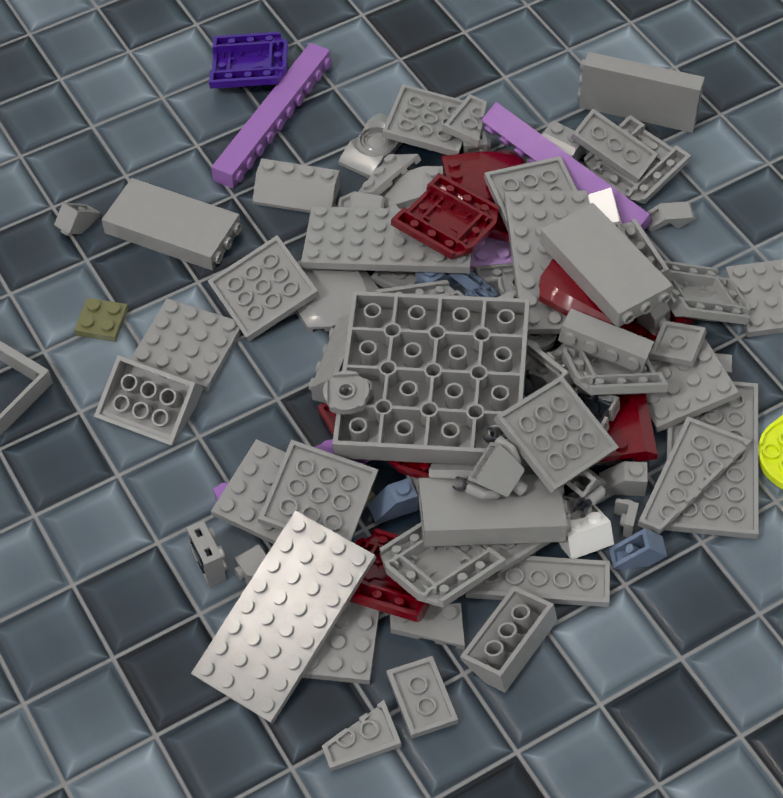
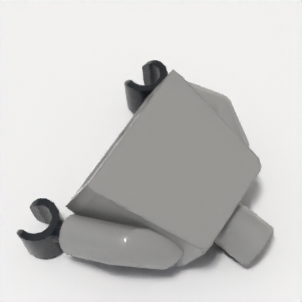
(496, 471)
(590, 487)

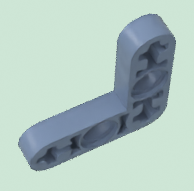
(475, 284)

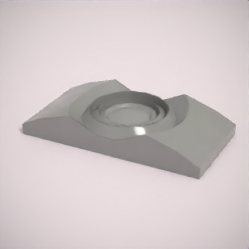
(369, 148)

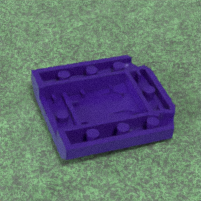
(248, 60)

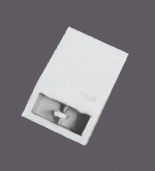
(586, 533)

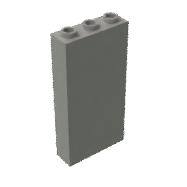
(640, 90)
(172, 224)
(606, 265)
(462, 519)

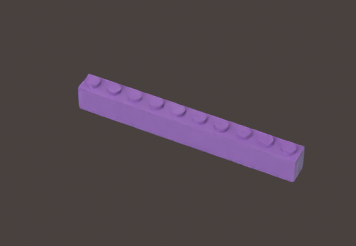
(271, 116)
(537, 147)

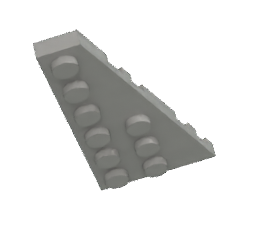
(694, 463)

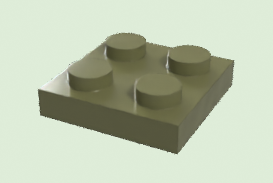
(101, 319)

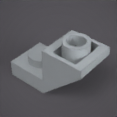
(359, 199)
(675, 213)

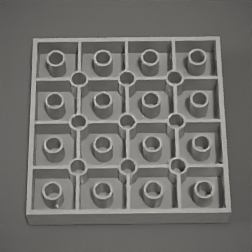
(433, 375)

